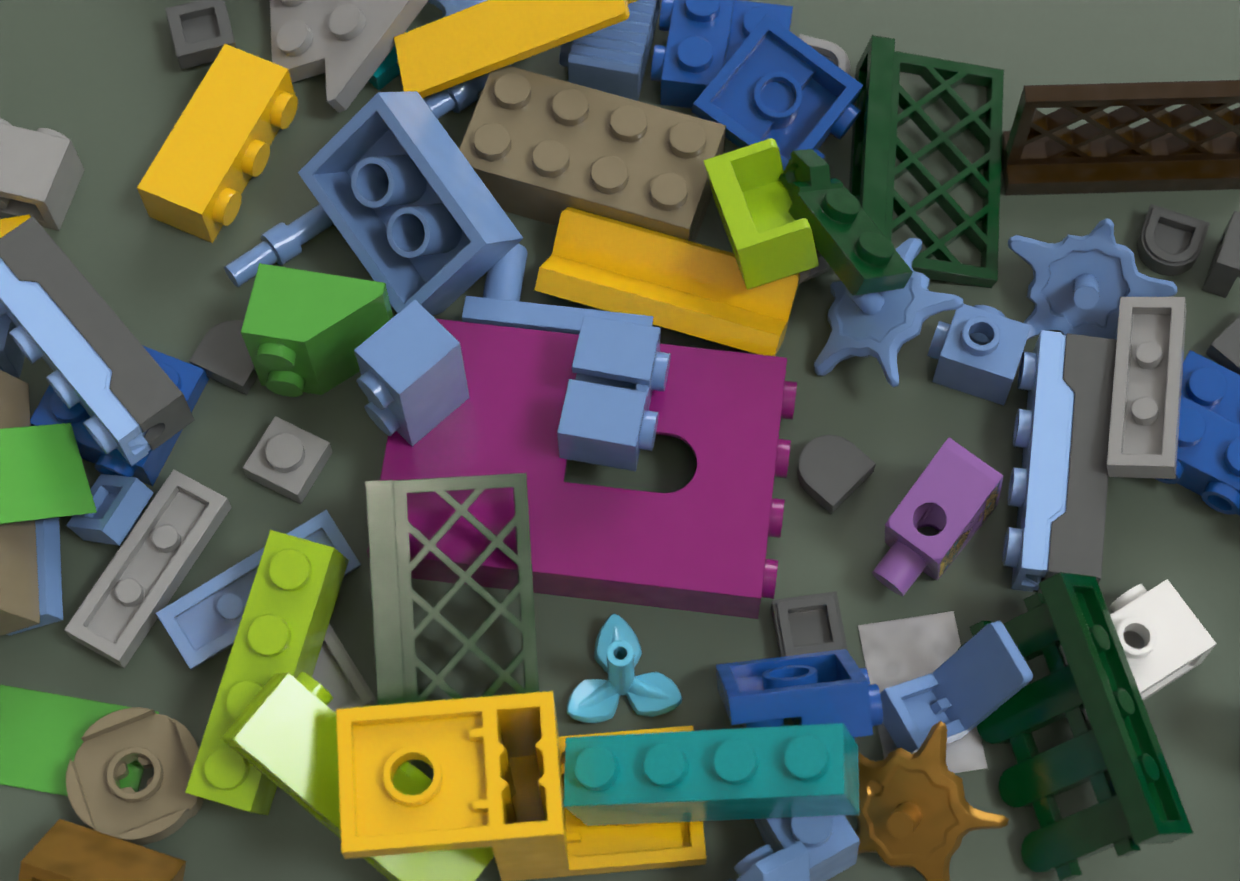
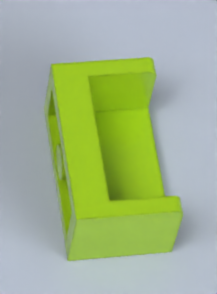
(756, 214)

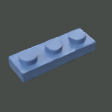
(210, 615)

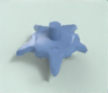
(1082, 282)
(881, 321)

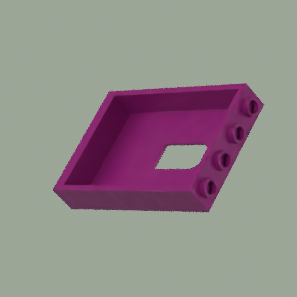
(599, 542)

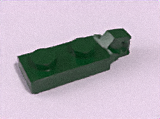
(842, 228)

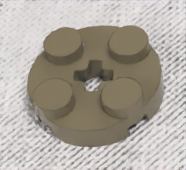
(103, 761)

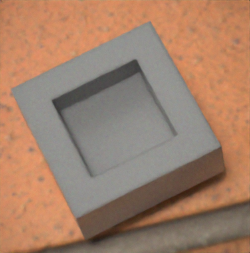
(287, 460)

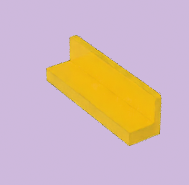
(495, 37)
(665, 277)

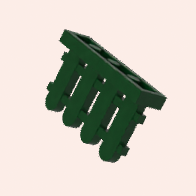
(1110, 728)

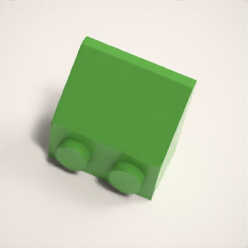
(307, 326)

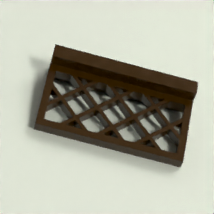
(1109, 155)

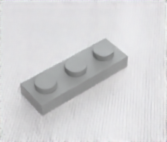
(1147, 388)
(148, 568)

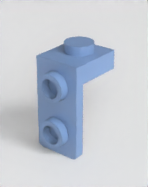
(958, 691)

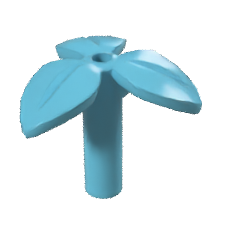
(618, 653)

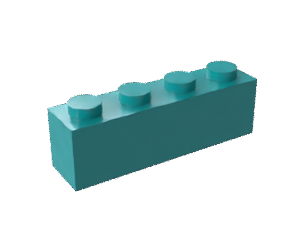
(712, 775)

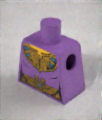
(951, 496)

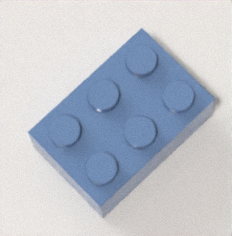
(409, 202)

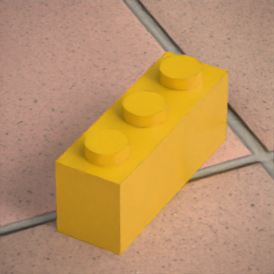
(219, 144)

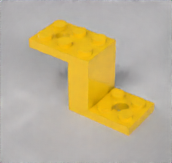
(491, 787)

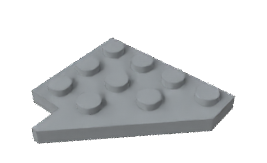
(337, 39)

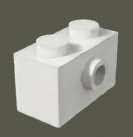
(1159, 635)

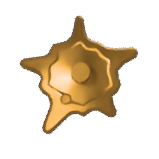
(916, 808)

